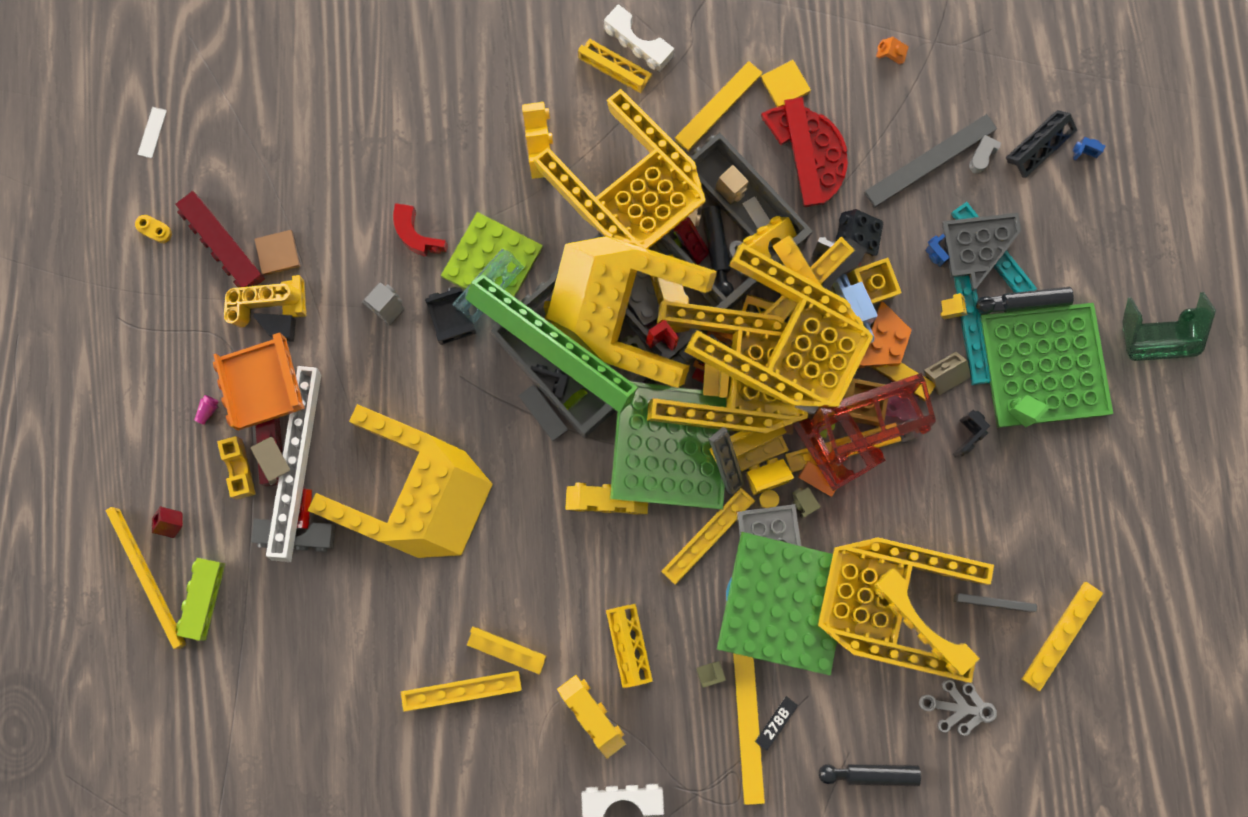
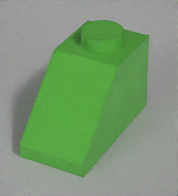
(1028, 410)

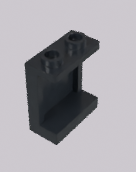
(447, 320)

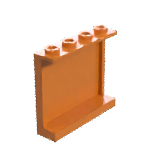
(258, 383)

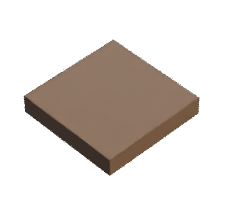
(277, 252)

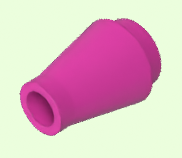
(205, 409)

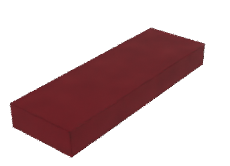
(691, 240)

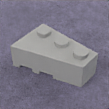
(384, 302)

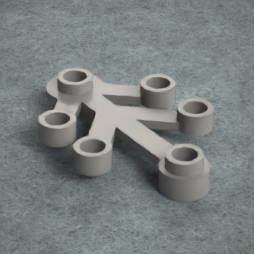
(961, 708)

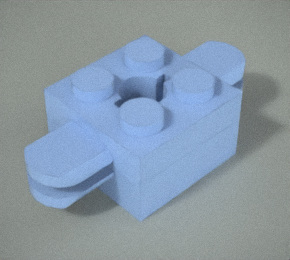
(858, 299)

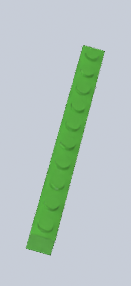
(551, 343)

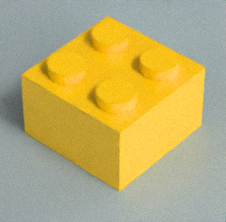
(877, 279)

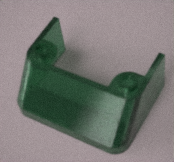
(1168, 339)

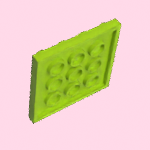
(481, 244)

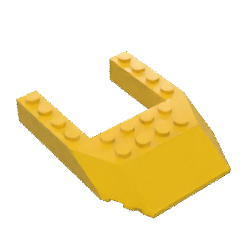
(647, 197)
(594, 297)
(815, 350)
(746, 408)
(436, 502)
(864, 621)

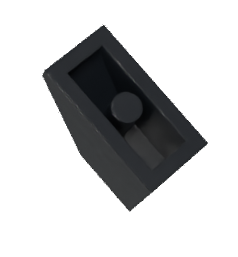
(277, 324)

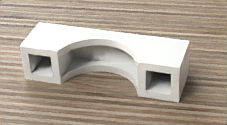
(655, 52)
(647, 799)

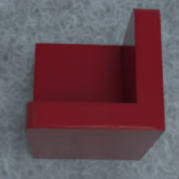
(167, 522)

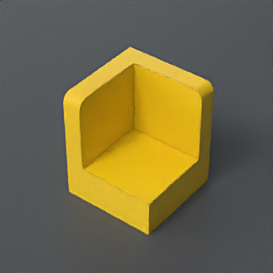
(954, 307)

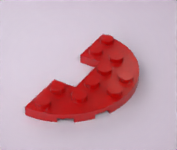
(827, 146)

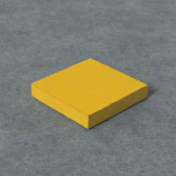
(785, 83)

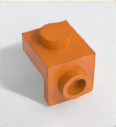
(893, 50)

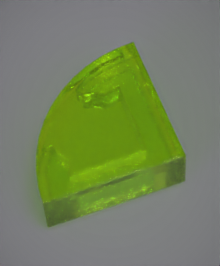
(575, 398)

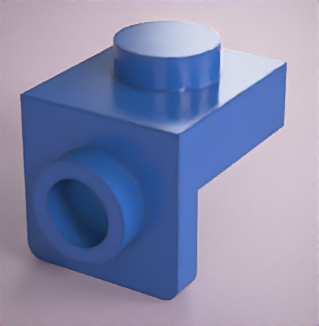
(1088, 146)
(936, 253)

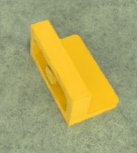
(299, 308)
(715, 382)

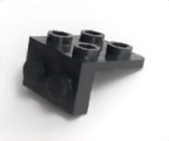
(862, 229)
(976, 424)

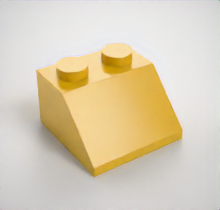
(768, 476)

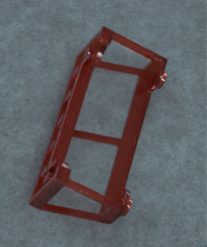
(903, 388)
(838, 475)

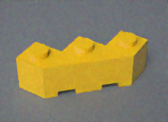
(536, 131)
(597, 499)
(592, 716)

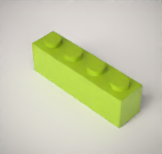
(200, 599)

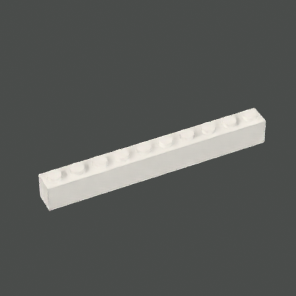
(296, 455)

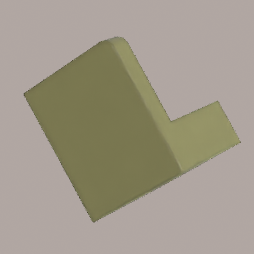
(710, 674)

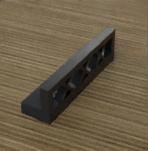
(1042, 138)

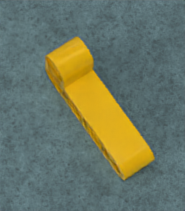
(240, 301)

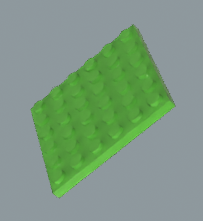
(1049, 357)
(665, 459)
(778, 605)

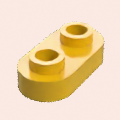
(152, 227)

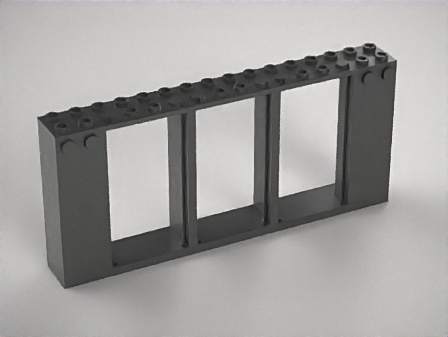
(711, 163)

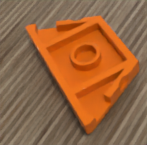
(889, 339)

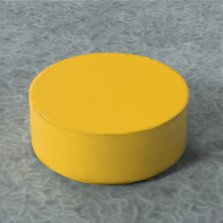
(769, 499)

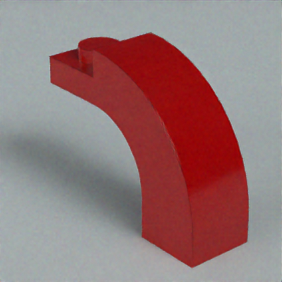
(404, 221)

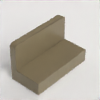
(948, 372)
(270, 459)

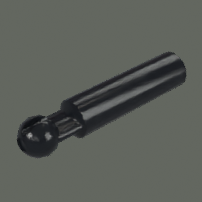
(717, 247)
(1026, 300)
(872, 774)

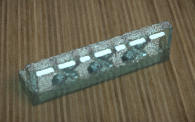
(491, 271)

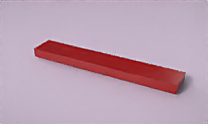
(803, 152)

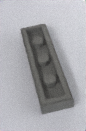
(726, 461)
(994, 602)

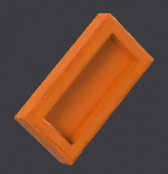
(814, 477)

